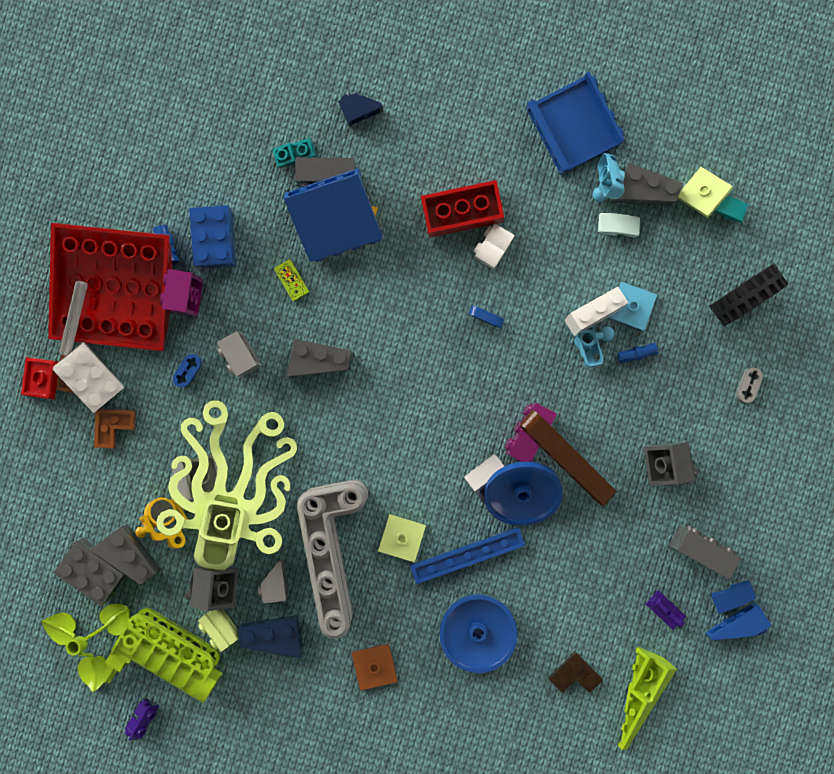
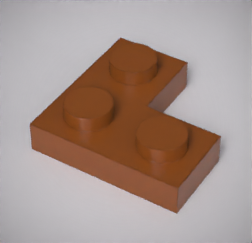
(106, 424)

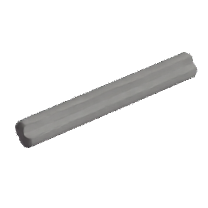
(73, 318)

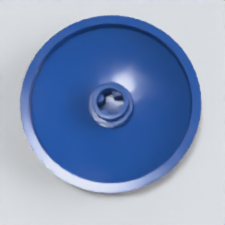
(523, 493)
(478, 633)

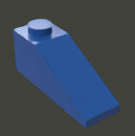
(744, 623)

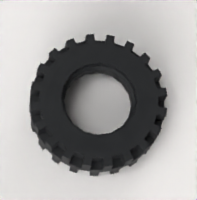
(749, 295)

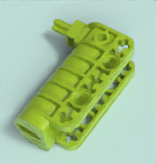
(165, 654)

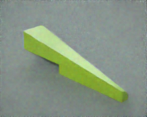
(648, 682)

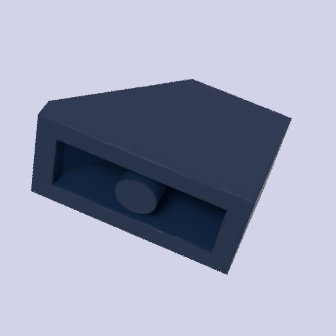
(358, 108)

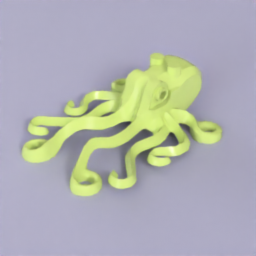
(224, 515)

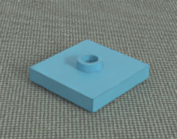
(638, 308)

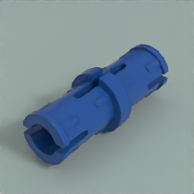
(637, 353)

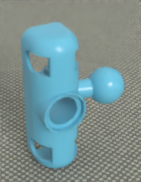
(610, 179)
(587, 350)

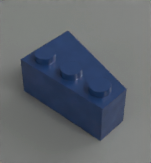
(273, 636)

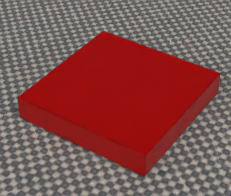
(39, 378)

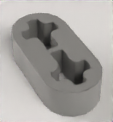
(745, 383)

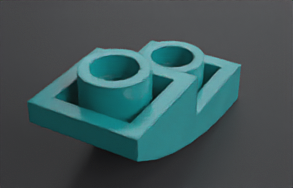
(287, 153)
(732, 209)

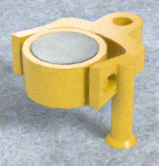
(150, 517)

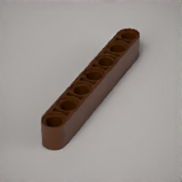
(567, 458)

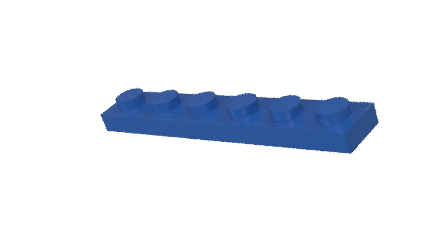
(467, 555)

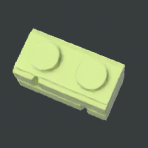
(219, 628)

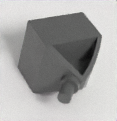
(669, 464)
(212, 588)

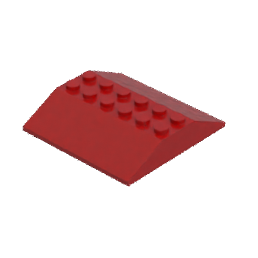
(122, 280)

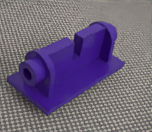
(666, 610)
(137, 727)

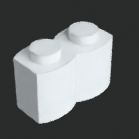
(494, 246)

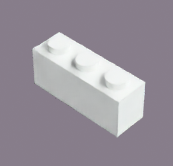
(596, 311)

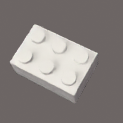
(88, 377)

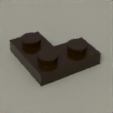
(575, 669)

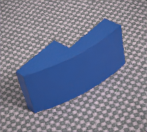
(734, 597)

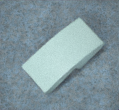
(619, 224)

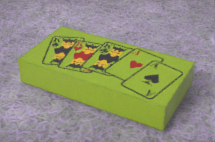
(291, 280)

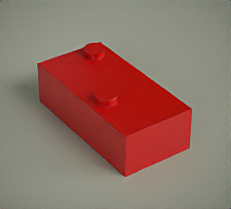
(462, 209)

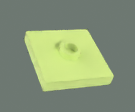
(704, 192)
(402, 538)

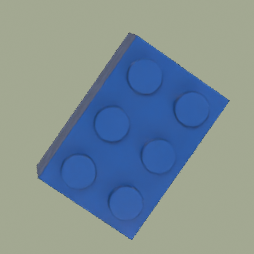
(212, 237)

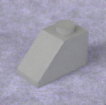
(274, 585)

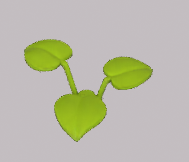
(61, 629)

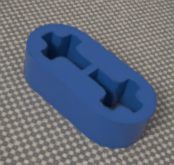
(486, 316)
(184, 368)

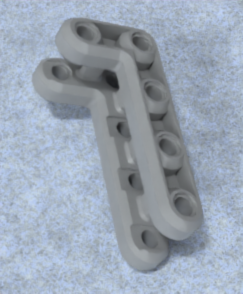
(326, 559)

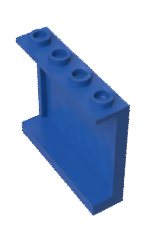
(575, 123)
(333, 216)

